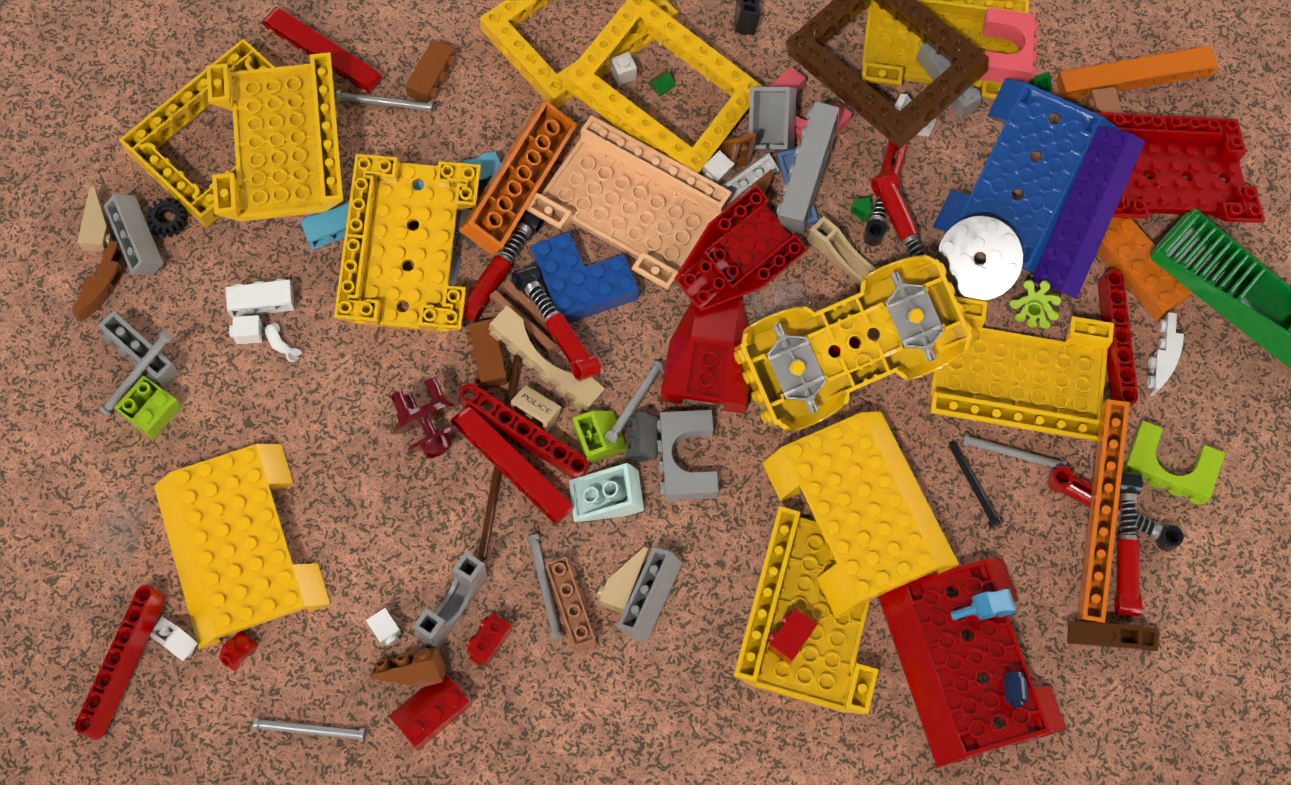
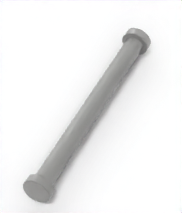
(384, 101)
(107, 408)
(612, 436)
(967, 439)
(545, 588)
(309, 729)

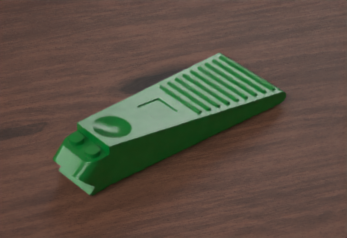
(1229, 281)

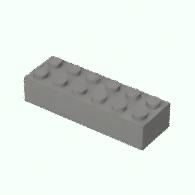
(808, 167)

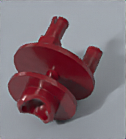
(412, 417)

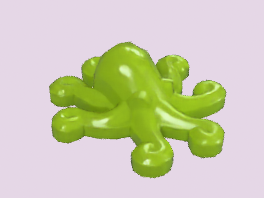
(1036, 305)

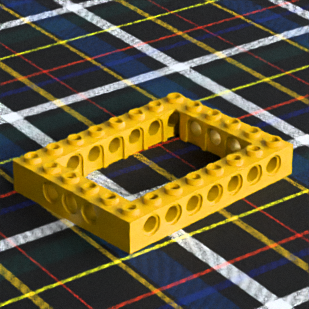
(500, 29)
(684, 44)
(173, 115)

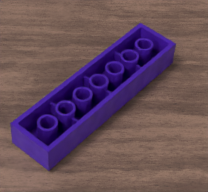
(1088, 210)

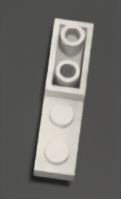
(1167, 356)

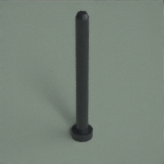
(994, 519)

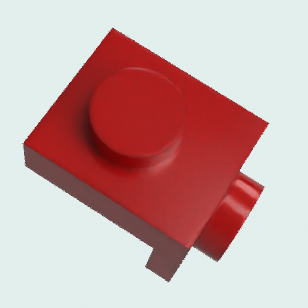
(237, 650)

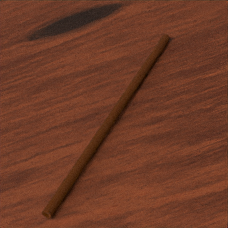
(496, 477)

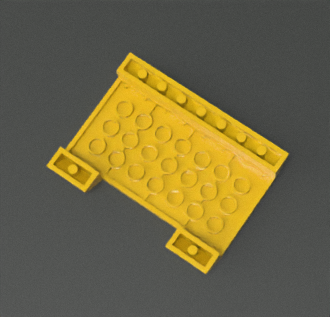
(892, 50)
(281, 140)
(1027, 378)
(864, 508)
(233, 543)
(824, 667)

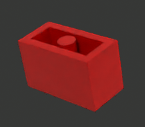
(791, 636)

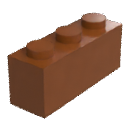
(431, 71)
(486, 355)

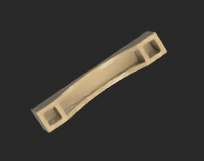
(835, 246)
(511, 330)

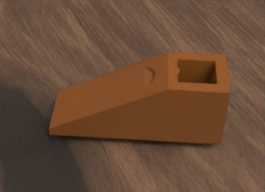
(412, 669)

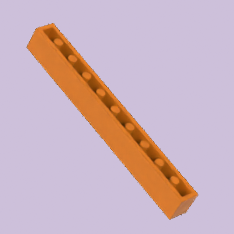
(1103, 511)

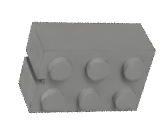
(773, 117)

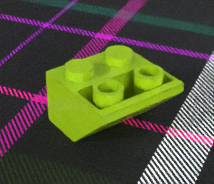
(148, 407)
(591, 431)

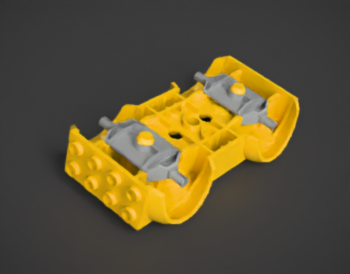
(789, 355)

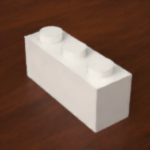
(260, 298)

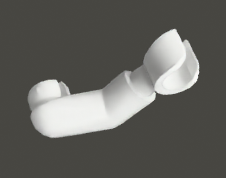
(272, 333)

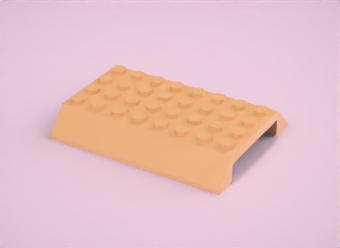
(631, 200)

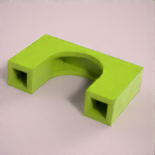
(1196, 486)

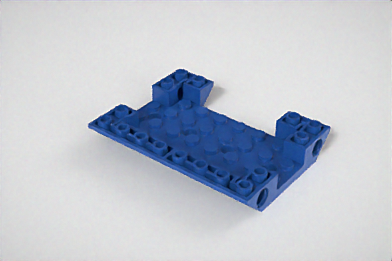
(1009, 166)

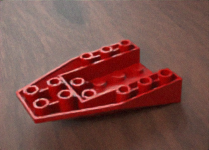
(737, 253)
(702, 358)

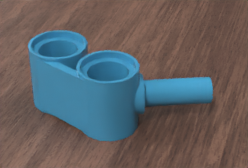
(988, 605)

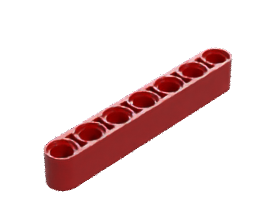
(312, 42)
(1112, 288)
(527, 441)
(512, 464)
(119, 662)

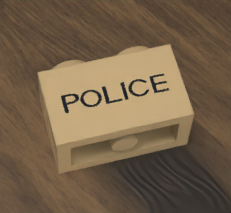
(536, 408)

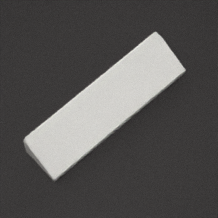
(749, 175)

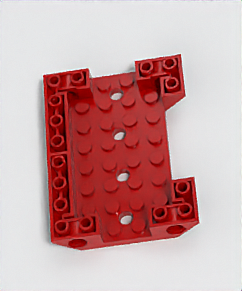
(1189, 148)
(945, 667)

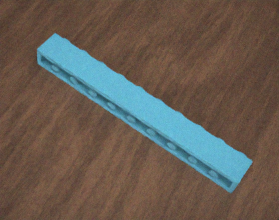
(331, 225)

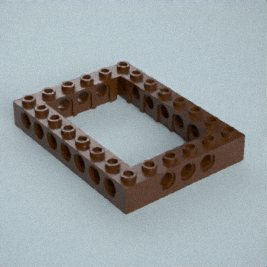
(898, 126)

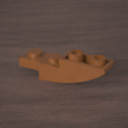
(98, 288)

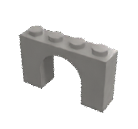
(677, 482)
(468, 578)

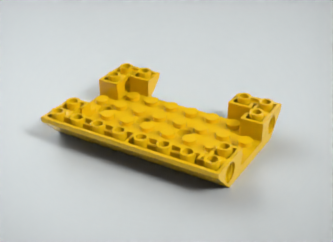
(381, 243)

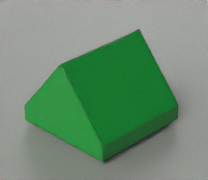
(1042, 81)
(662, 83)
(862, 208)

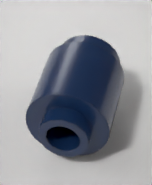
(1015, 689)

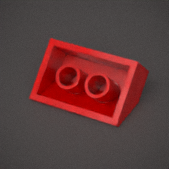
(429, 712)

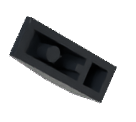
(746, 16)

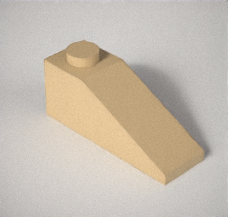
(94, 229)
(622, 583)

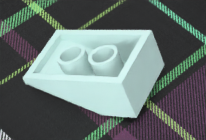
(606, 494)

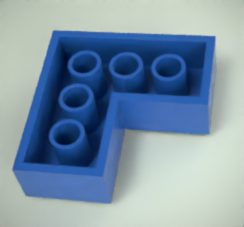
(580, 289)

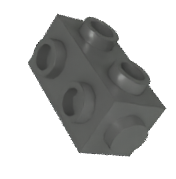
(641, 437)

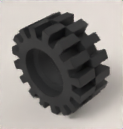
(161, 208)

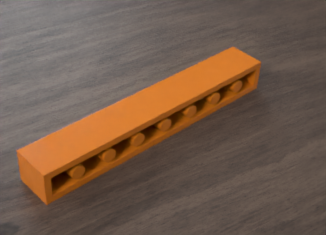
(1137, 72)

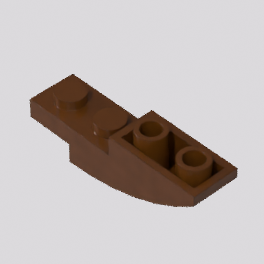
(1113, 635)

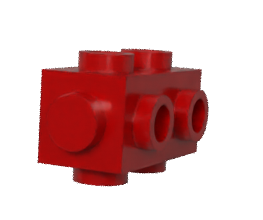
(488, 640)

